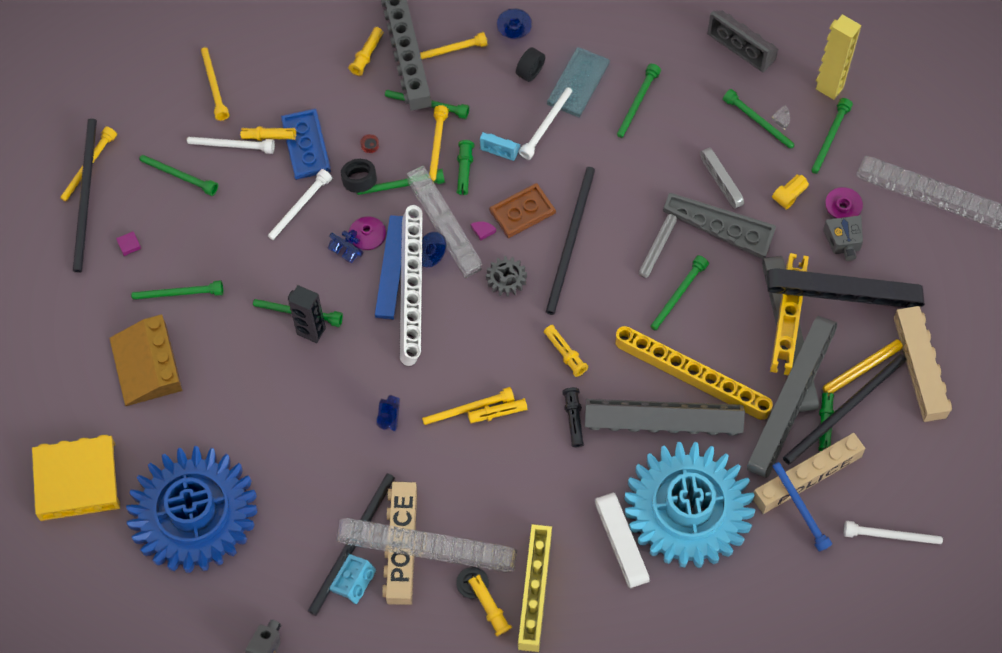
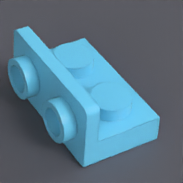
(499, 146)
(353, 578)

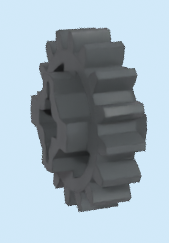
(501, 270)

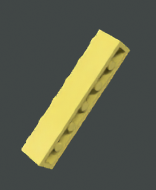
(838, 56)
(535, 588)

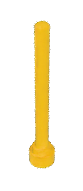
(479, 40)
(220, 111)
(440, 115)
(107, 136)
(504, 396)

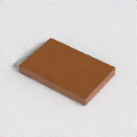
(522, 210)

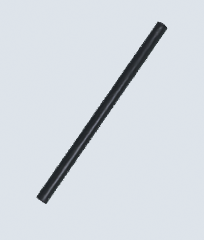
(84, 195)
(570, 241)
(844, 409)

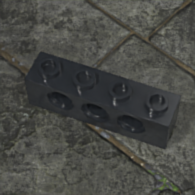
(307, 313)

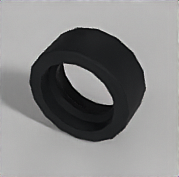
(362, 184)

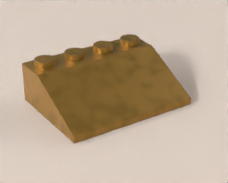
(145, 361)

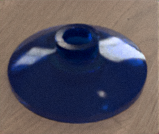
(512, 18)
(433, 249)

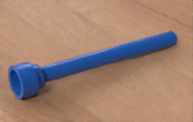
(821, 541)

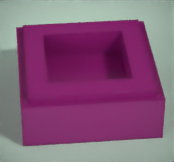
(128, 243)

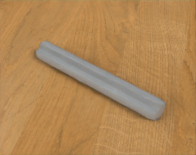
(658, 245)

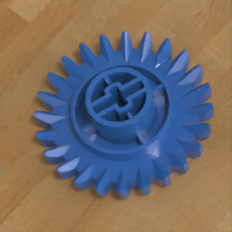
(194, 533)

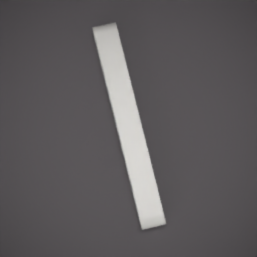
(411, 292)

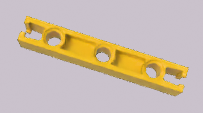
(788, 324)

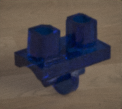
(351, 251)
(388, 413)

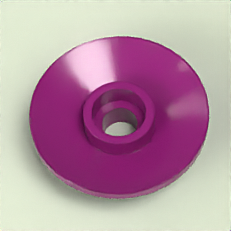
(843, 197)
(372, 238)

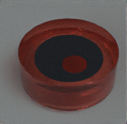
(369, 143)

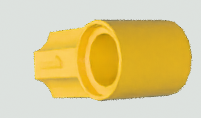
(788, 194)

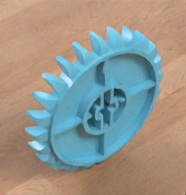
(673, 527)

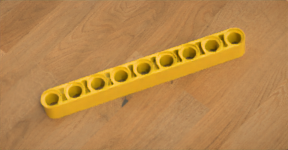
(687, 364)

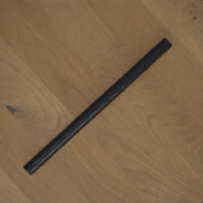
(348, 549)

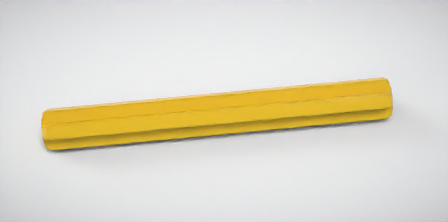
(862, 367)

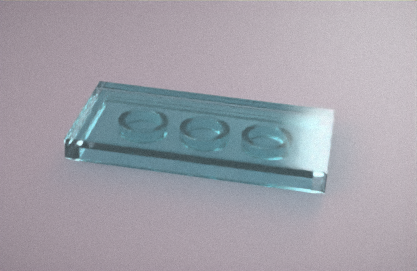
(582, 76)

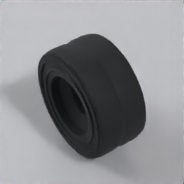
(530, 64)

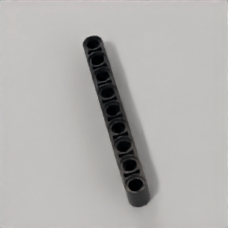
(844, 288)

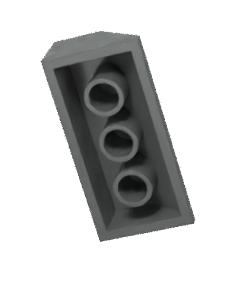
(741, 40)

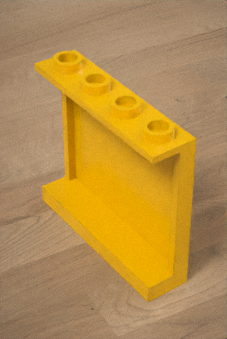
(74, 477)

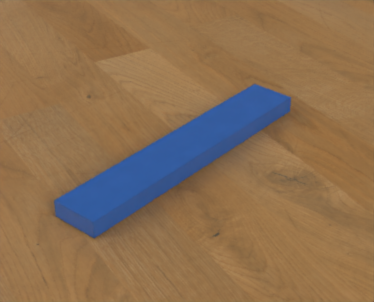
(390, 270)

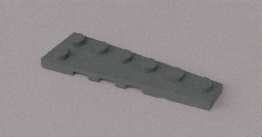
(736, 229)

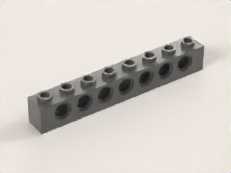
(407, 54)

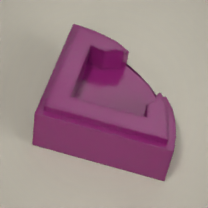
(483, 229)

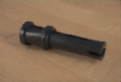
(573, 406)

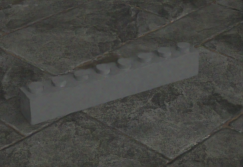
(664, 416)

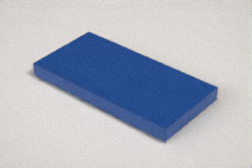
(308, 149)

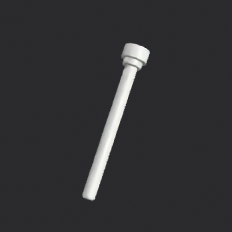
(266, 146)
(527, 150)
(322, 178)
(852, 529)

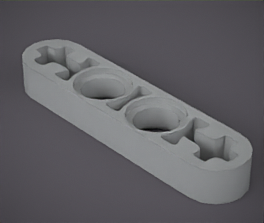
(722, 178)

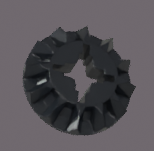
(463, 578)

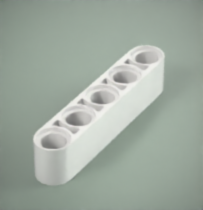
(622, 540)

